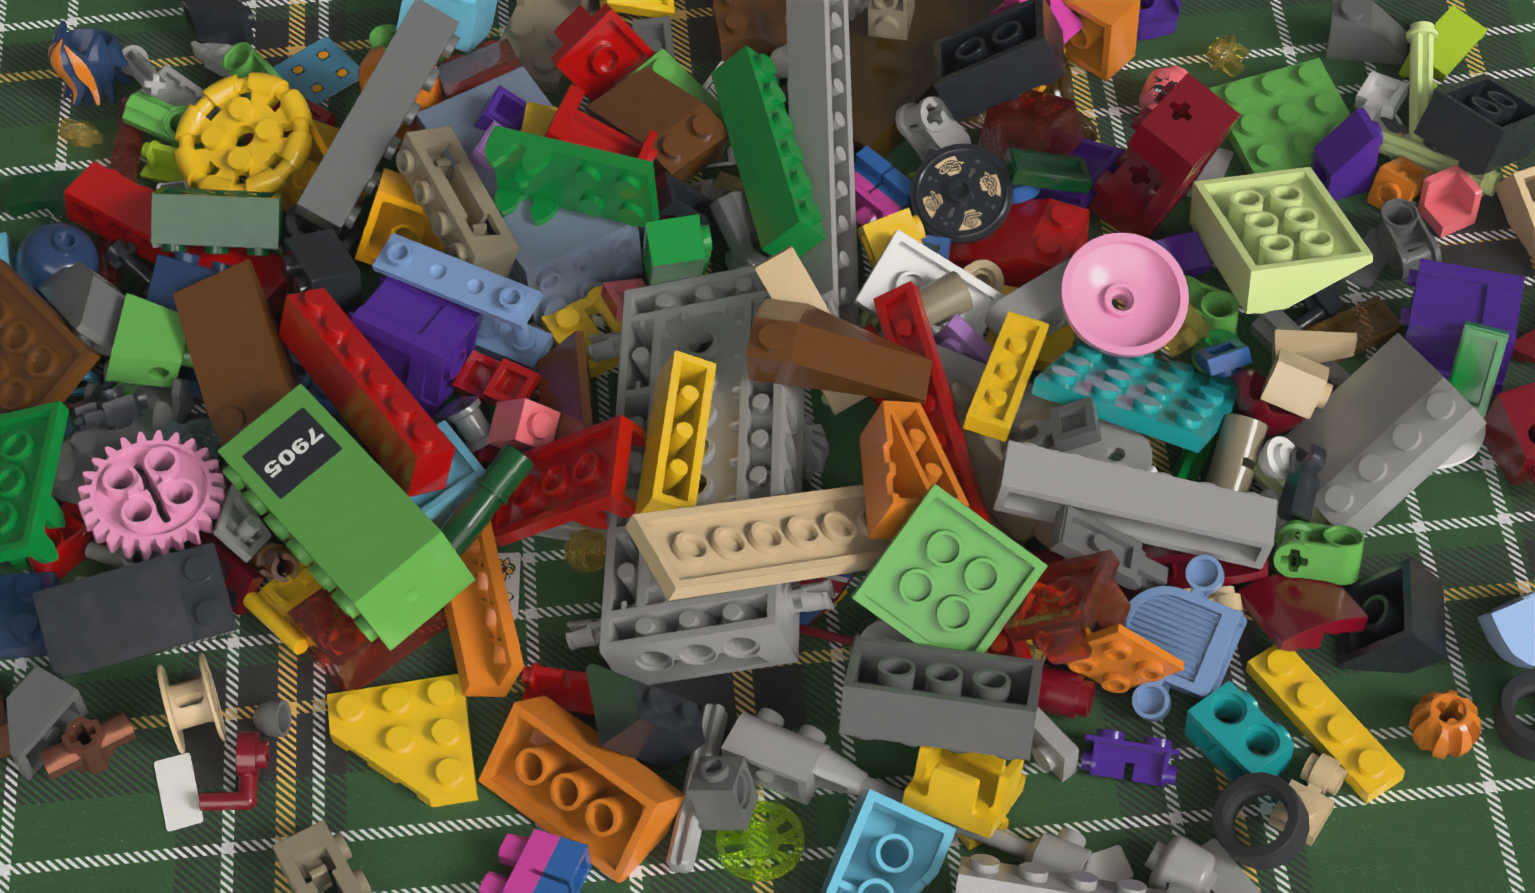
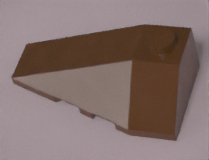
(822, 352)

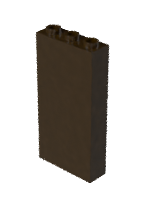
(899, 71)

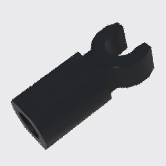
(1301, 483)

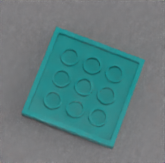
(1142, 394)

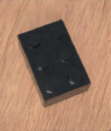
(999, 58)
(1479, 124)

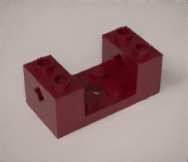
(1163, 157)

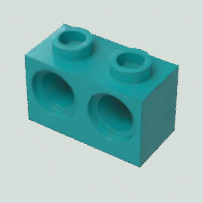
(1230, 743)

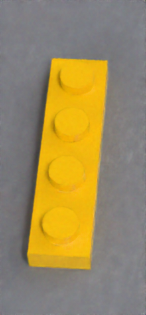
(1006, 376)
(1325, 721)

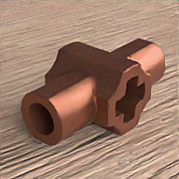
(87, 745)

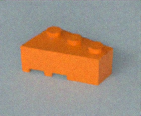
(900, 465)

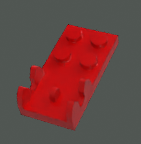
(572, 482)

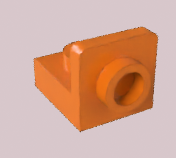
(1397, 179)

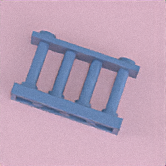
(502, 301)

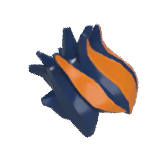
(87, 62)

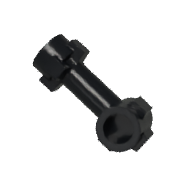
(122, 255)

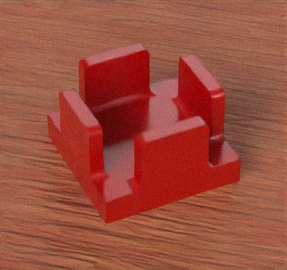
(598, 50)

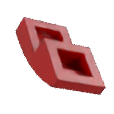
(494, 380)

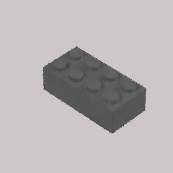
(941, 698)

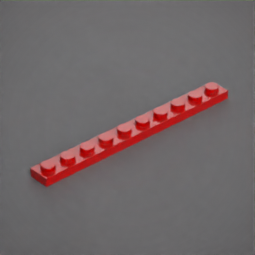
(907, 324)

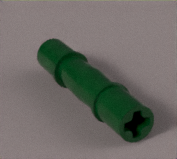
(483, 501)

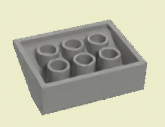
(1384, 434)

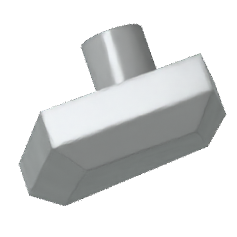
(240, 526)

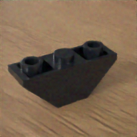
(220, 21)

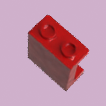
(581, 129)

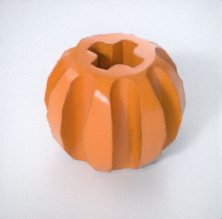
(1445, 724)

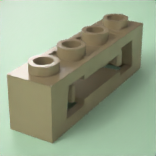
(455, 200)
(312, 855)

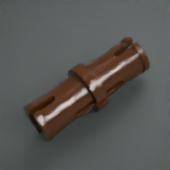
(275, 562)

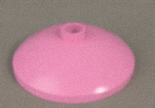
(1139, 276)

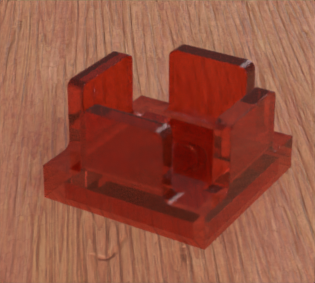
(1069, 599)

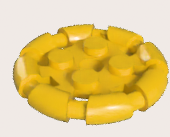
(237, 118)

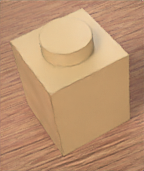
(1296, 384)

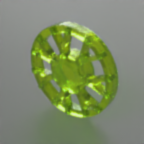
(763, 842)

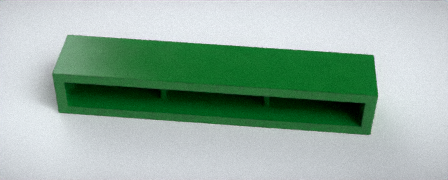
(767, 153)
(676, 249)

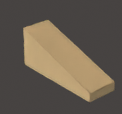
(1315, 345)

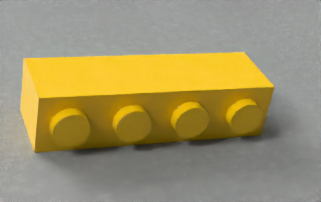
(676, 434)

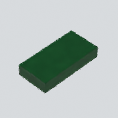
(1048, 170)

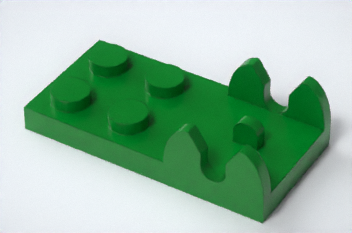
(570, 178)
(28, 467)

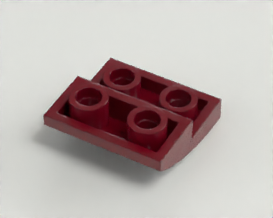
(1301, 610)

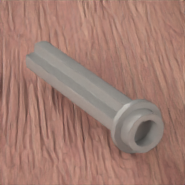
(142, 70)

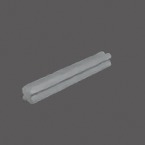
(687, 827)

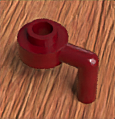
(250, 757)

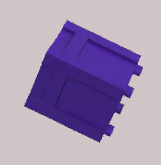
(1450, 295)
(419, 338)

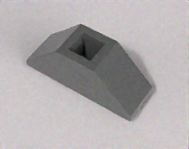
(86, 303)

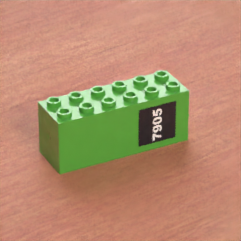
(344, 518)

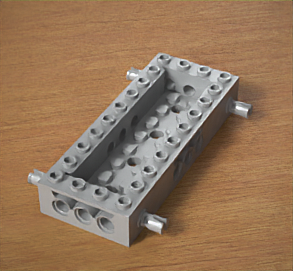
(748, 454)

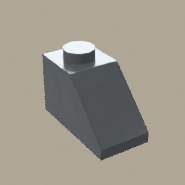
(1364, 33)
(39, 717)

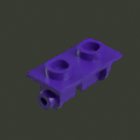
(1113, 752)

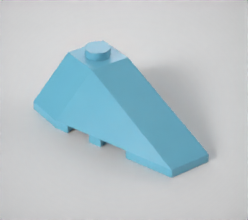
(887, 848)

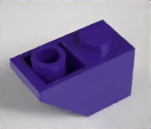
(1348, 156)

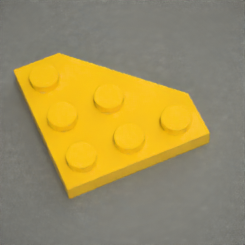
(411, 736)

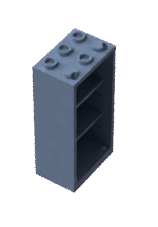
(568, 251)

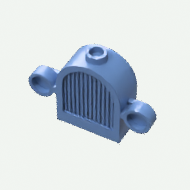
(1189, 628)

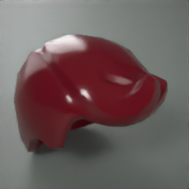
(1250, 405)

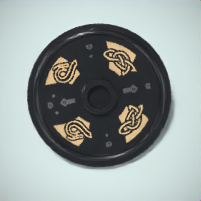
(962, 193)

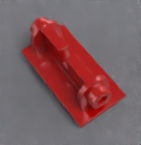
(562, 686)

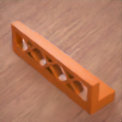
(484, 625)

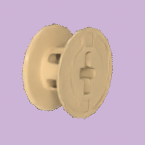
(191, 703)

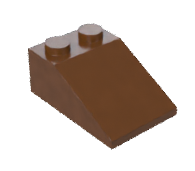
(686, 128)

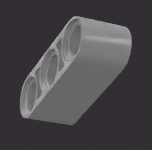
(1035, 300)

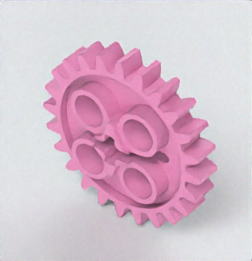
(114, 511)

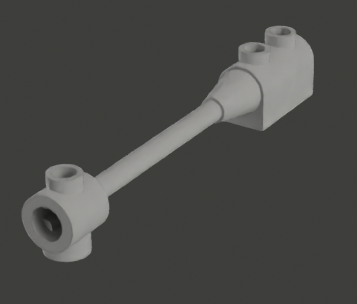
(801, 763)

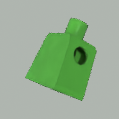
(148, 345)

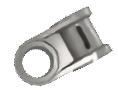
(933, 129)

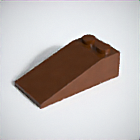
(235, 348)

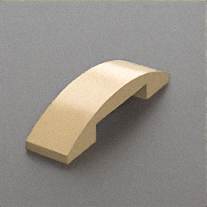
(788, 280)

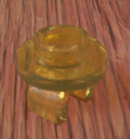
(1227, 55)

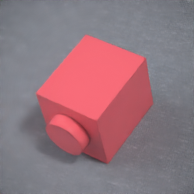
(522, 425)

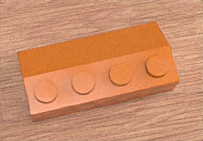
(576, 789)

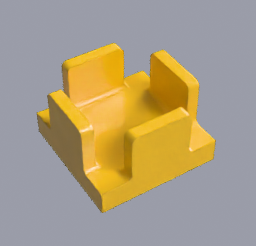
(964, 788)

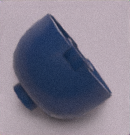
(51, 250)

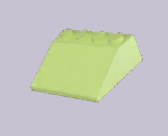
(1275, 236)

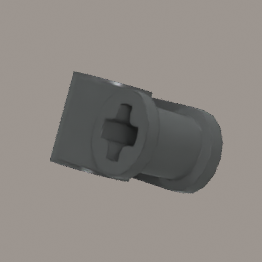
(1404, 237)
(466, 421)

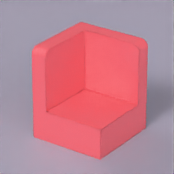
(1449, 200)

